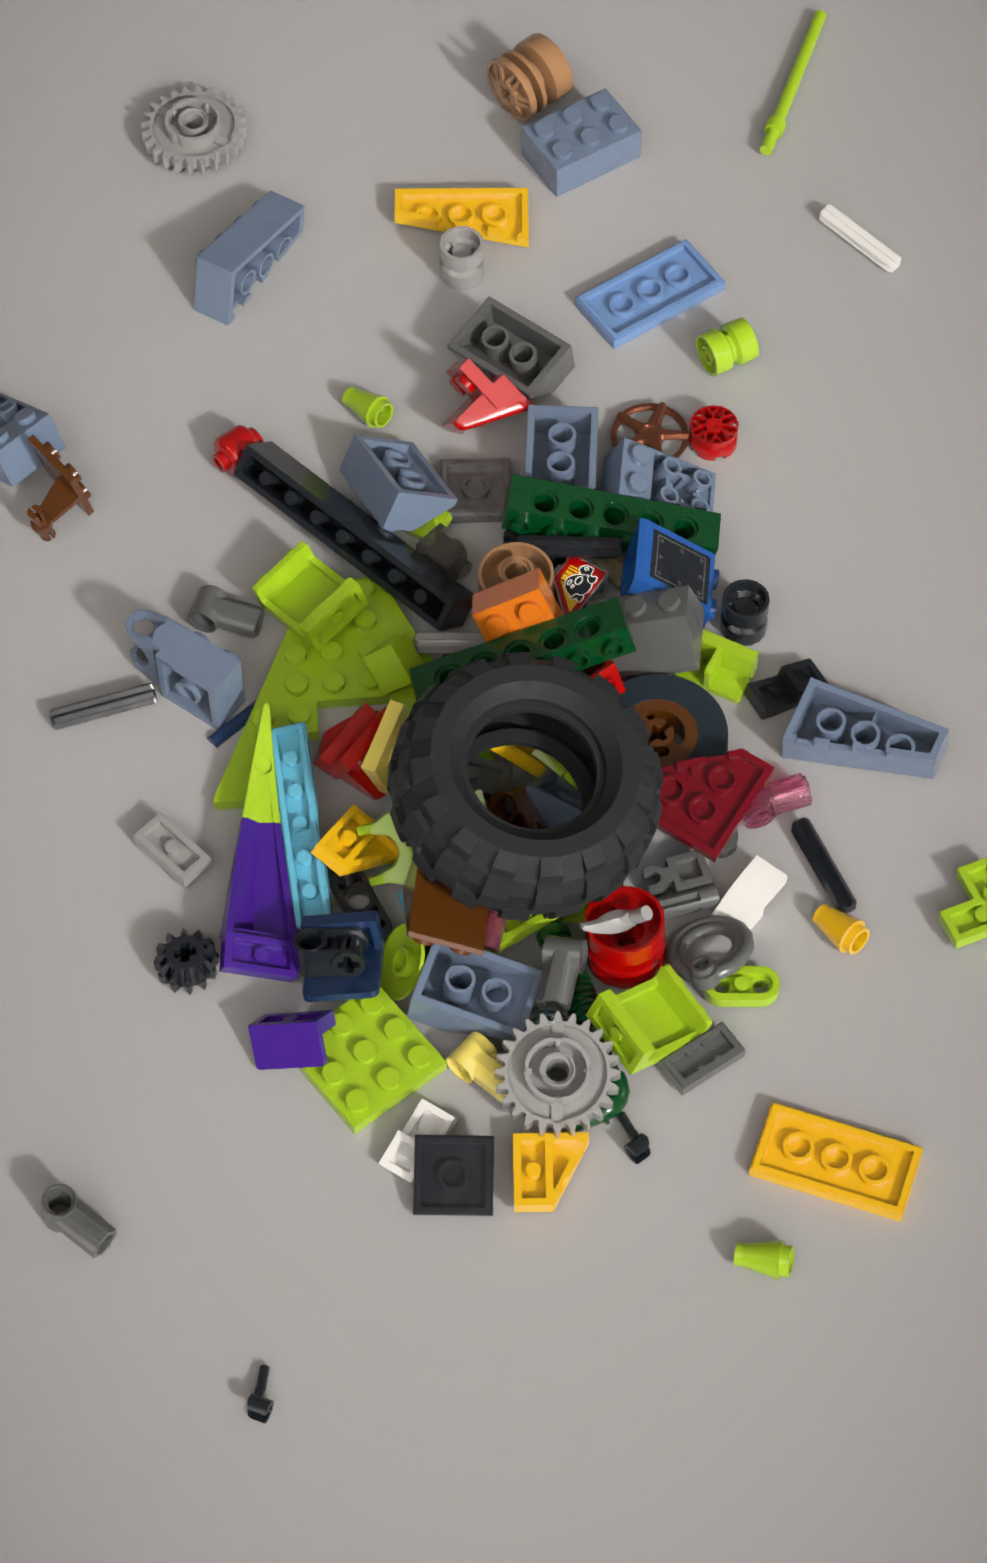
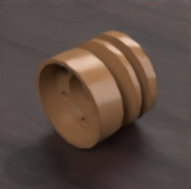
(530, 77)

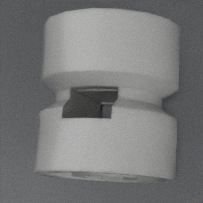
(461, 258)

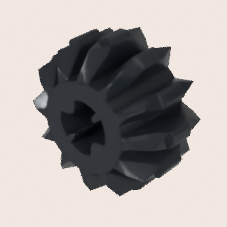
(200, 965)

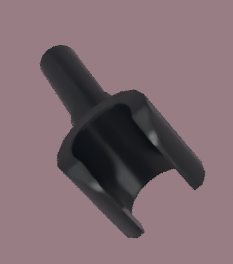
(638, 1147)
(258, 1406)

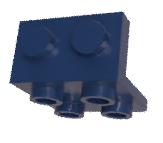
(344, 988)

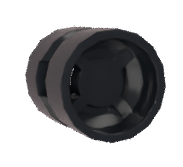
(744, 612)

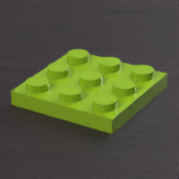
(372, 1060)

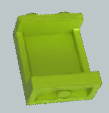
(309, 596)
(649, 1019)

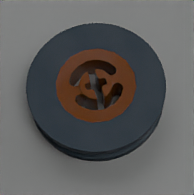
(681, 709)

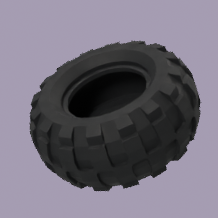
(539, 708)

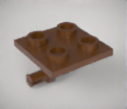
(63, 494)

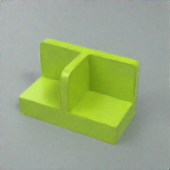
(723, 667)

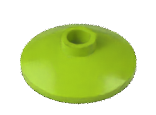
(401, 964)

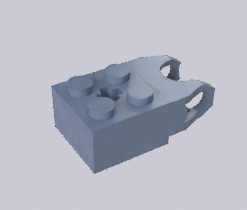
(188, 668)

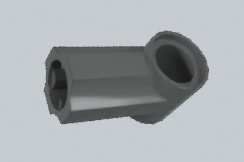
(217, 610)
(561, 963)
(78, 1222)

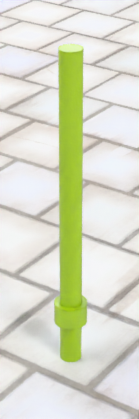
(776, 124)

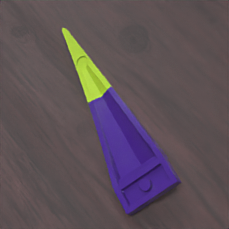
(258, 905)

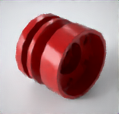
(627, 956)

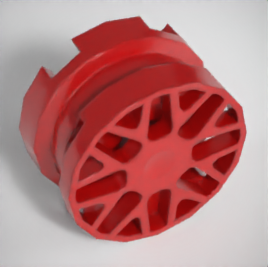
(719, 423)

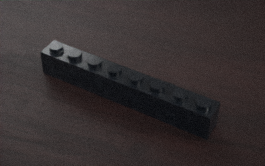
(354, 535)

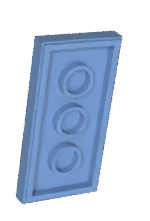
(649, 293)

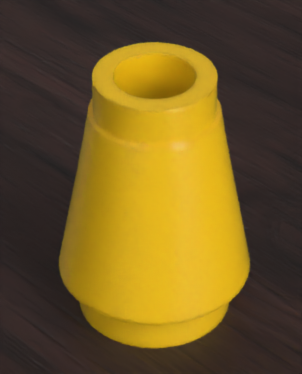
(842, 929)

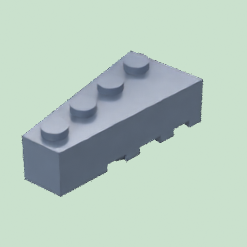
(245, 255)
(862, 734)

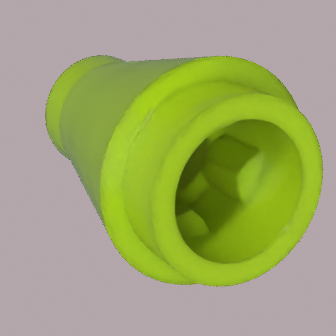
(369, 407)
(767, 1258)

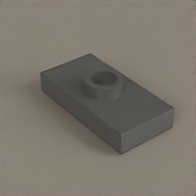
(702, 1058)

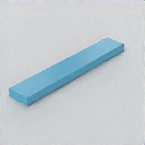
(300, 821)

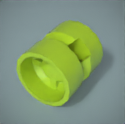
(731, 345)

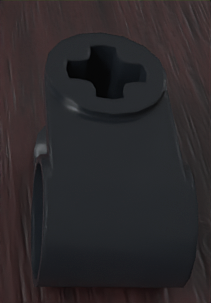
(327, 952)

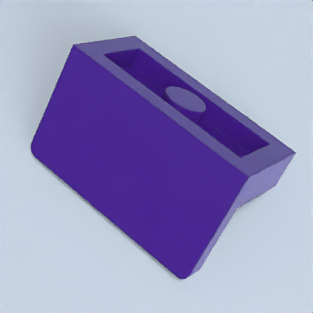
(290, 1039)

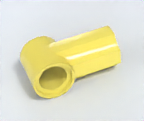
(476, 1062)

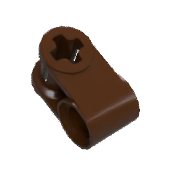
(525, 812)

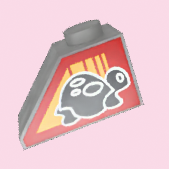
(578, 583)

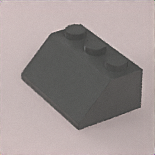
(514, 346)
(664, 631)

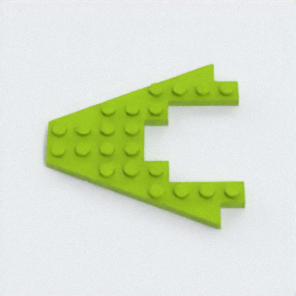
(314, 680)

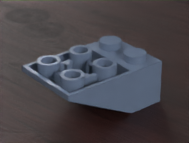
(17, 424)
(656, 476)

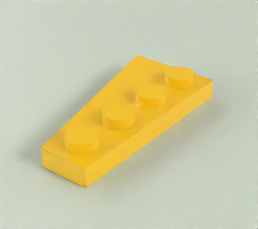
(493, 212)

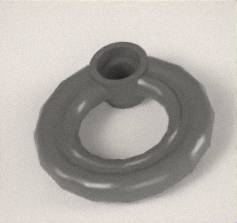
(703, 970)

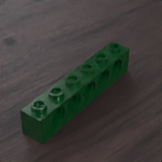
(598, 513)
(581, 636)

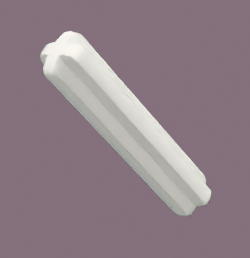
(860, 238)

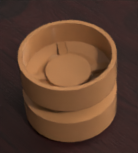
(512, 561)

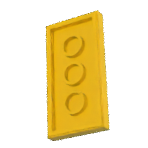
(836, 1161)

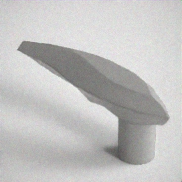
(618, 920)

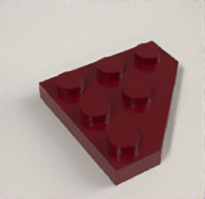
(710, 798)

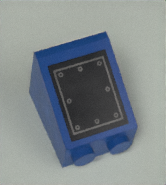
(665, 560)

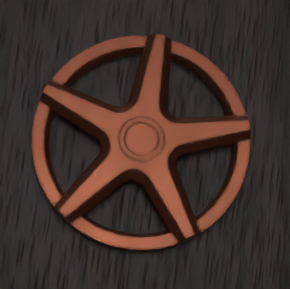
(651, 433)

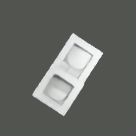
(752, 892)
(425, 1120)

